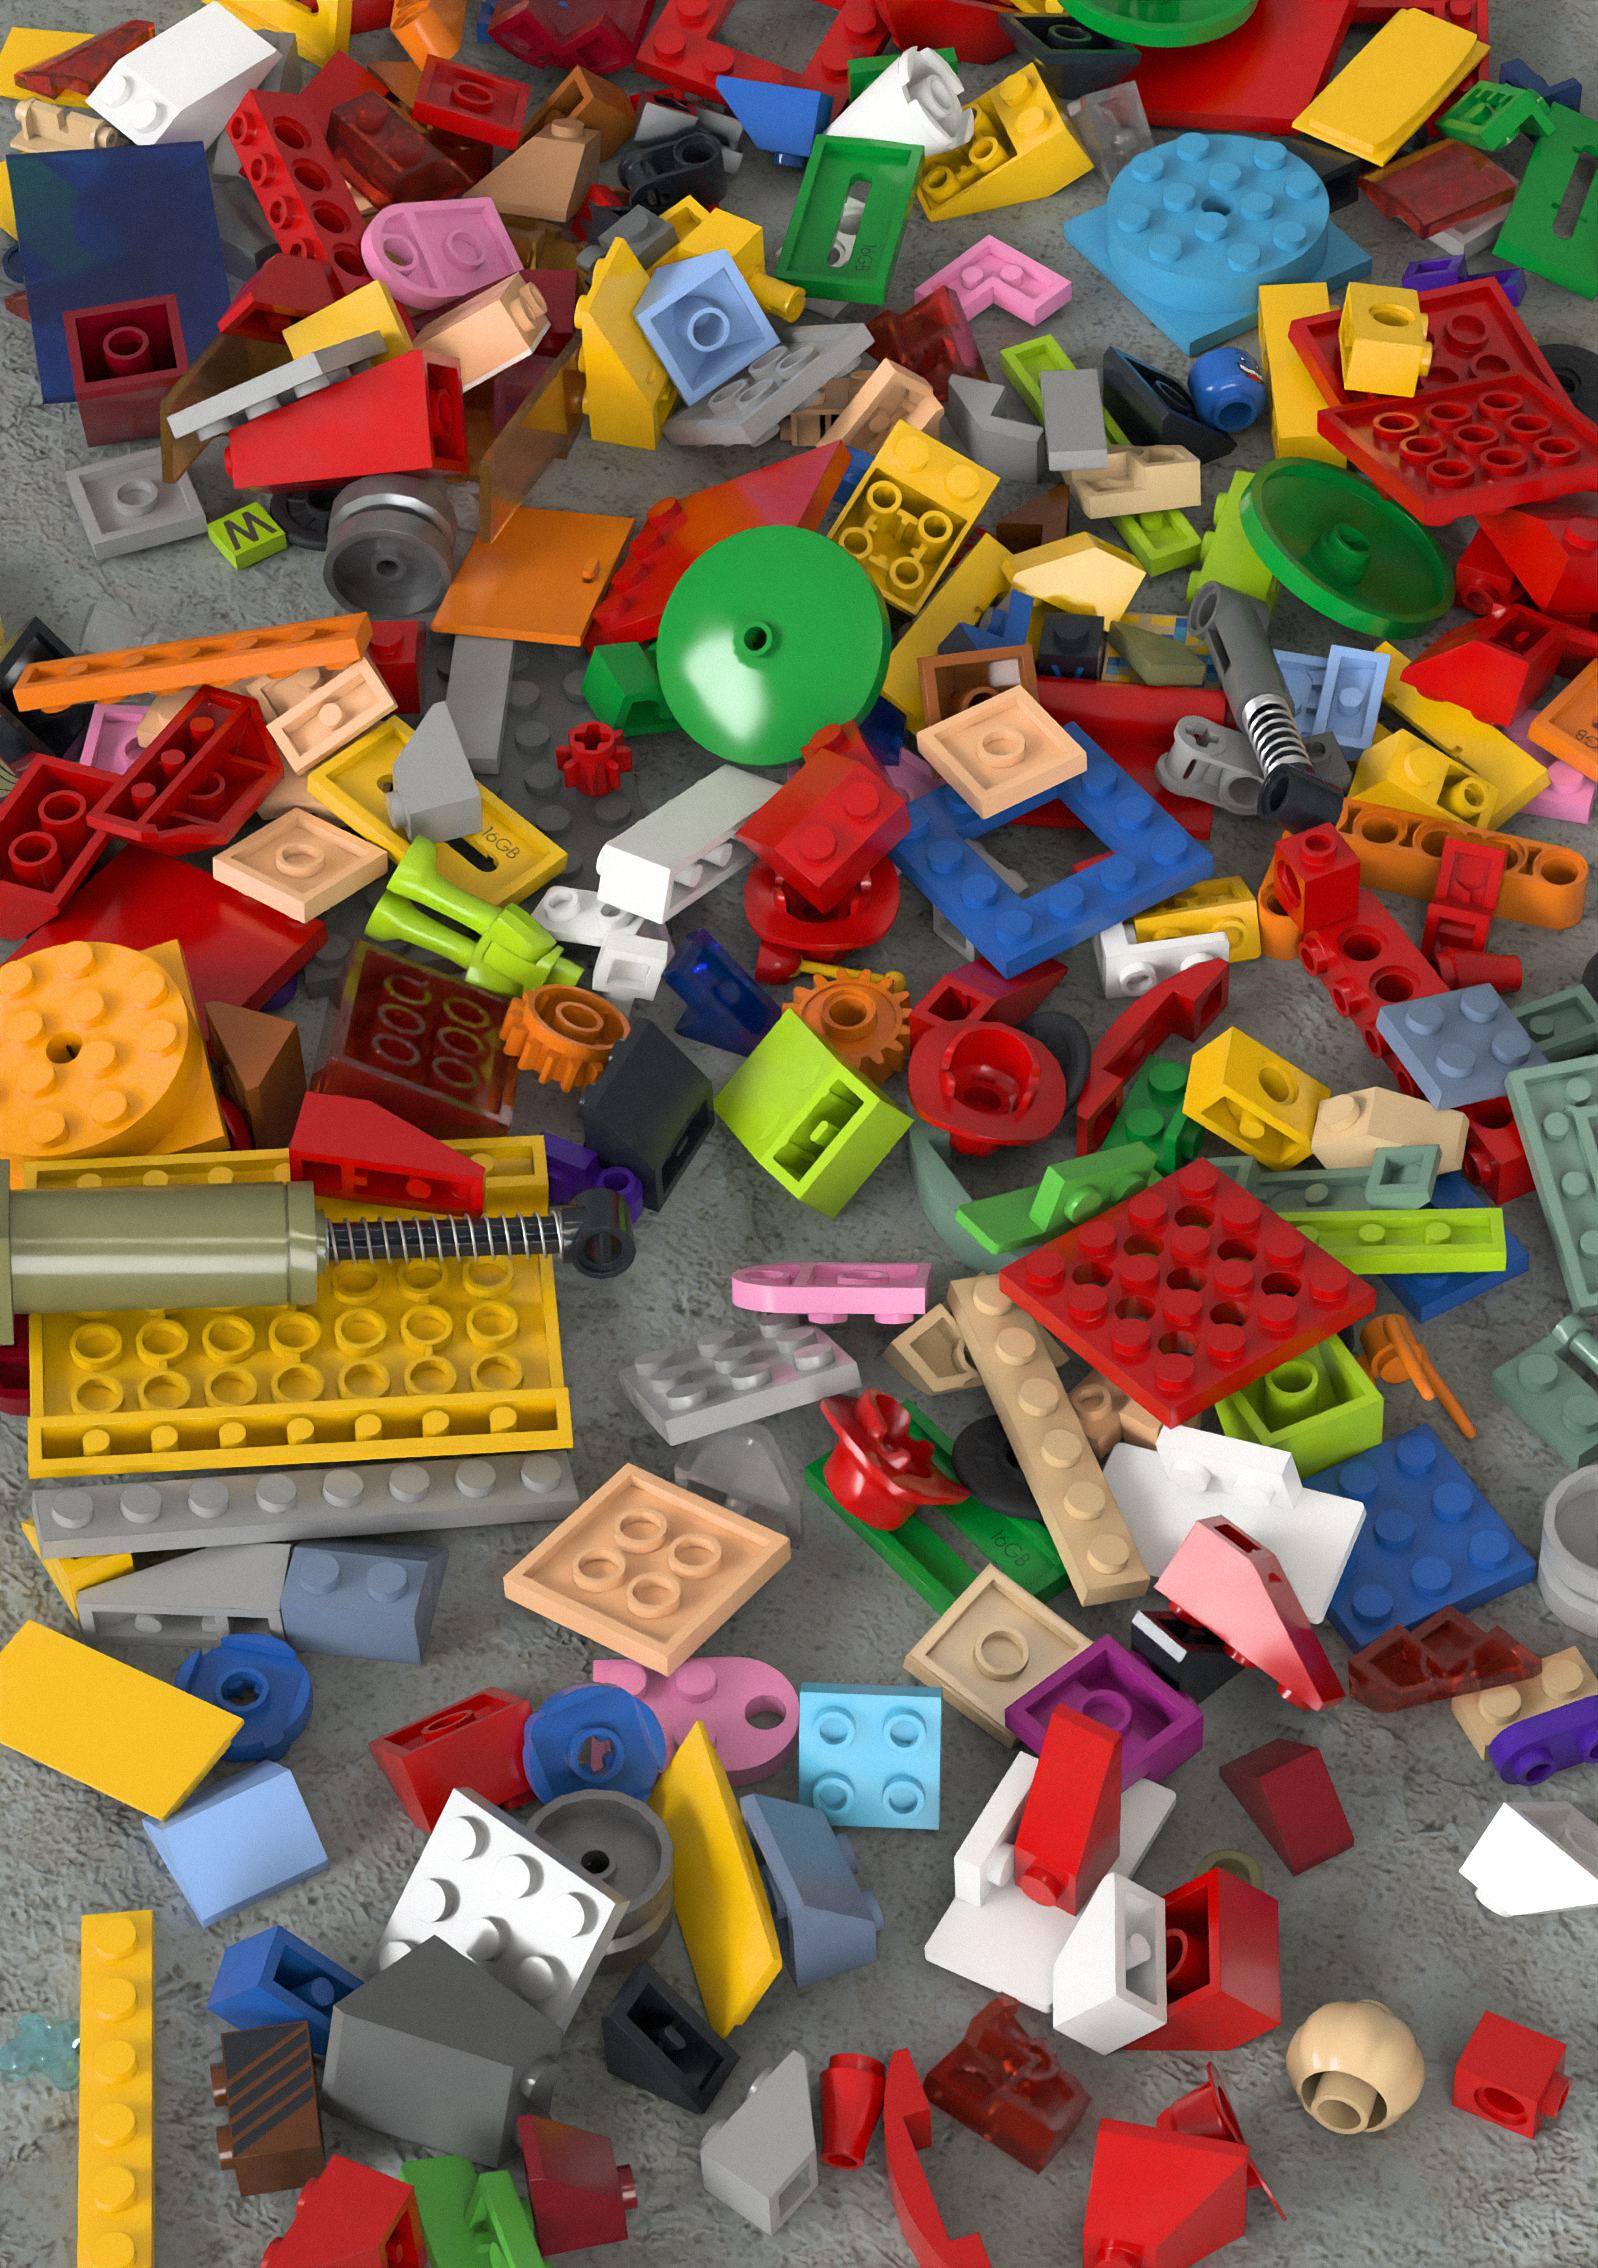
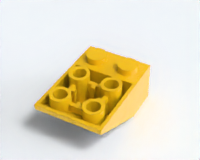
(1017, 154)
(625, 382)
(913, 514)

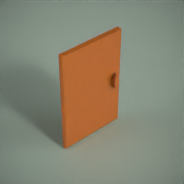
(536, 578)

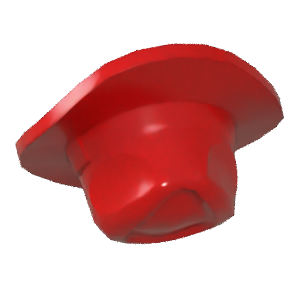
(788, 919)
(986, 1086)
(878, 1466)

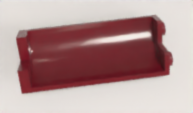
(586, 33)

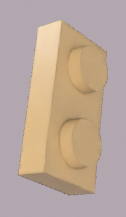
(1490, 1711)

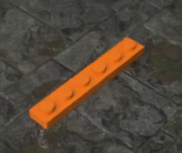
(202, 660)

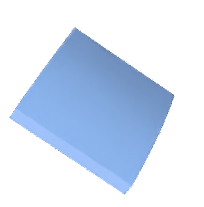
(1337, 694)

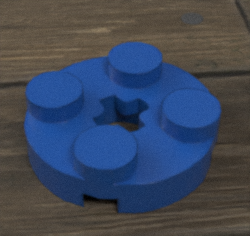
(279, 1685)
(597, 1710)

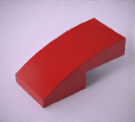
(1465, 894)

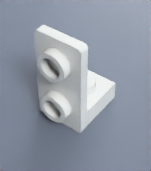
(582, 919)
(1137, 968)

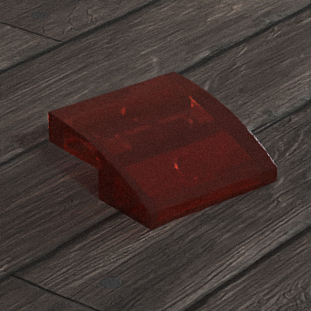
(1438, 187)

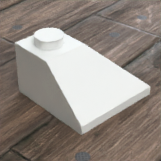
(1536, 1860)

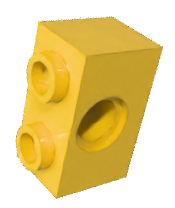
(1383, 340)
(1254, 1099)

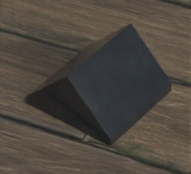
(1157, 408)

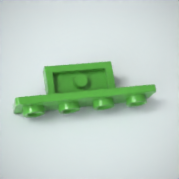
(1065, 1199)
(470, 2218)

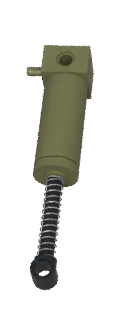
(250, 1244)

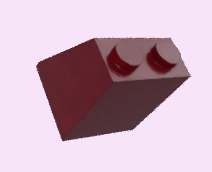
(124, 365)

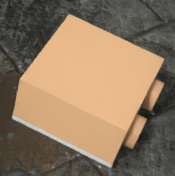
(489, 330)

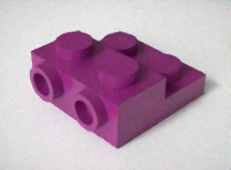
(1122, 1692)

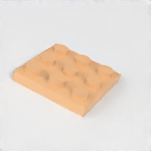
(647, 1569)

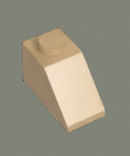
(1373, 1118)

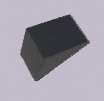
(1182, 1654)
(664, 2043)

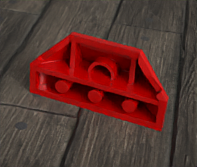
(941, 24)
(194, 778)

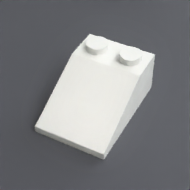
(185, 79)

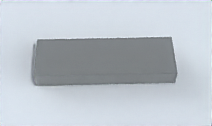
(1073, 420)
(480, 697)

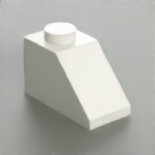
(1113, 1968)

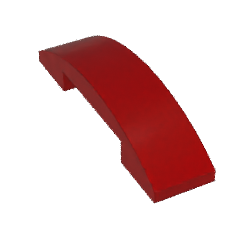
(1178, 1006)
(905, 2132)

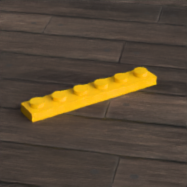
(117, 2091)

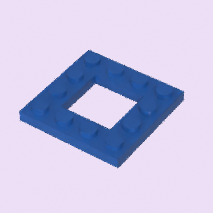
(1149, 865)

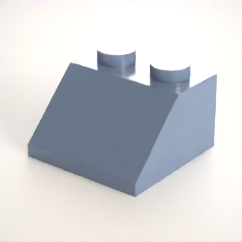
(362, 1597)
(811, 1889)

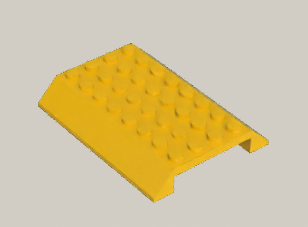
(374, 1370)

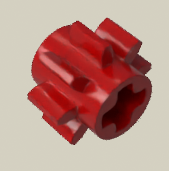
(594, 758)

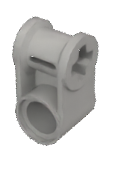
(1218, 766)

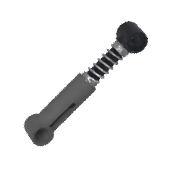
(1263, 708)

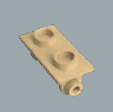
(48, 131)

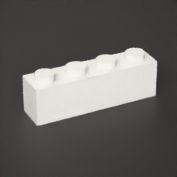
(683, 846)

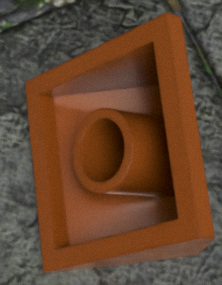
(971, 677)
(258, 1070)

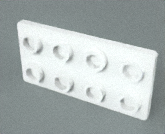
(1251, 1486)
(992, 1925)

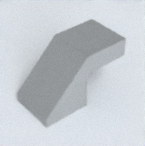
(994, 442)

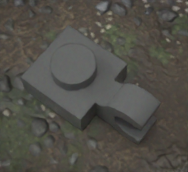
(644, 233)

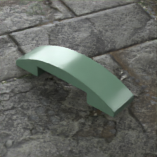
(1396, 1181)
(943, 1194)

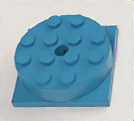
(1208, 224)

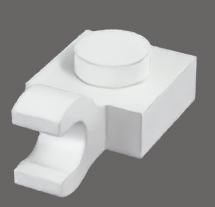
(629, 969)

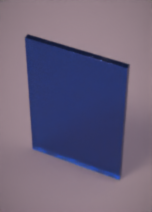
(113, 232)

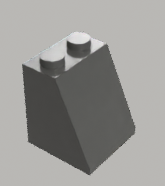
(441, 2056)

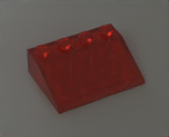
(417, 1046)

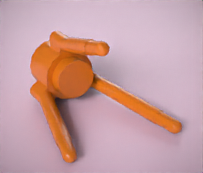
(1397, 1357)

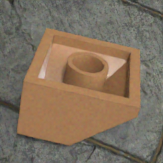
(546, 174)

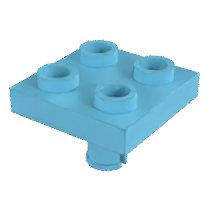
(871, 1754)

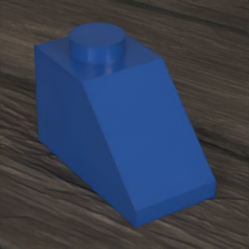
(778, 117)
(278, 1982)

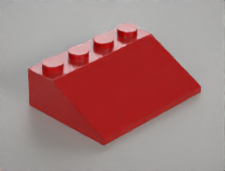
(1551, 550)

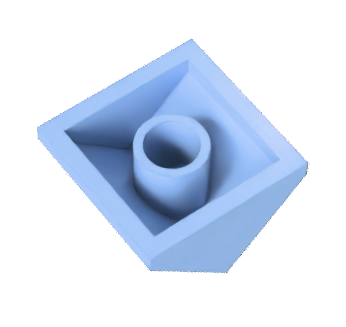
(702, 323)
(239, 1842)

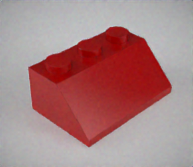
(47, 840)

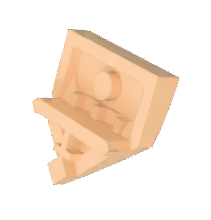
(883, 400)

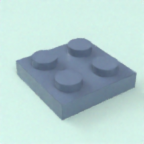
(1458, 1044)

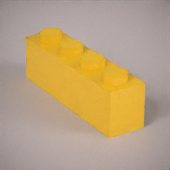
(1290, 388)

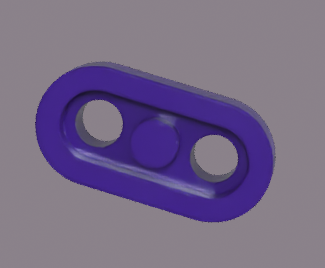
(1547, 1743)

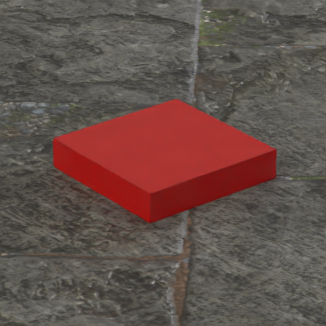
(471, 102)

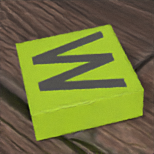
(247, 536)

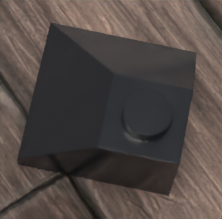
(1069, 53)
(50, 734)

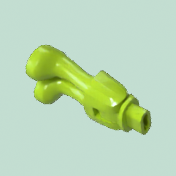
(513, 947)

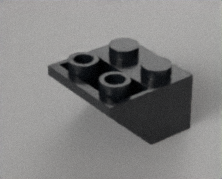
(648, 1111)

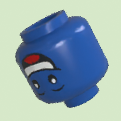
(1227, 389)

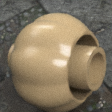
(1348, 2057)

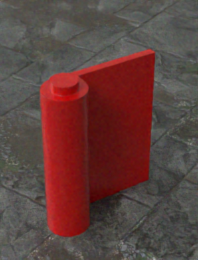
(1134, 728)

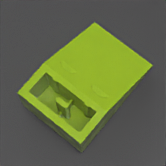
(810, 1115)

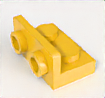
(1204, 909)

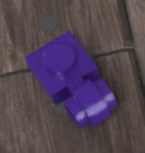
(577, 1169)

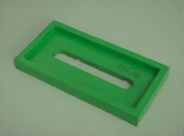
(813, 228)
(1527, 228)
(928, 1563)

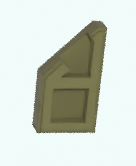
(1156, 657)

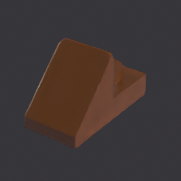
(1037, 522)

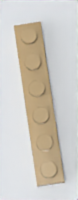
(1048, 1443)

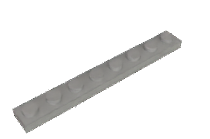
(303, 1504)

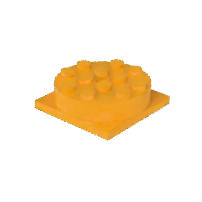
(103, 1057)

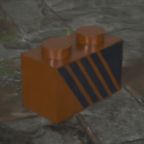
(272, 2108)

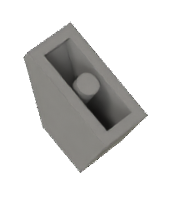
(434, 783)

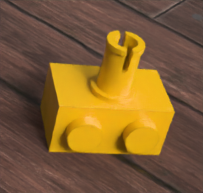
(746, 248)

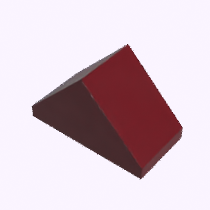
(1291, 1802)

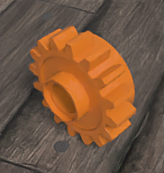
(859, 1020)
(563, 1034)

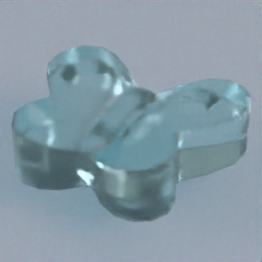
(44, 2050)

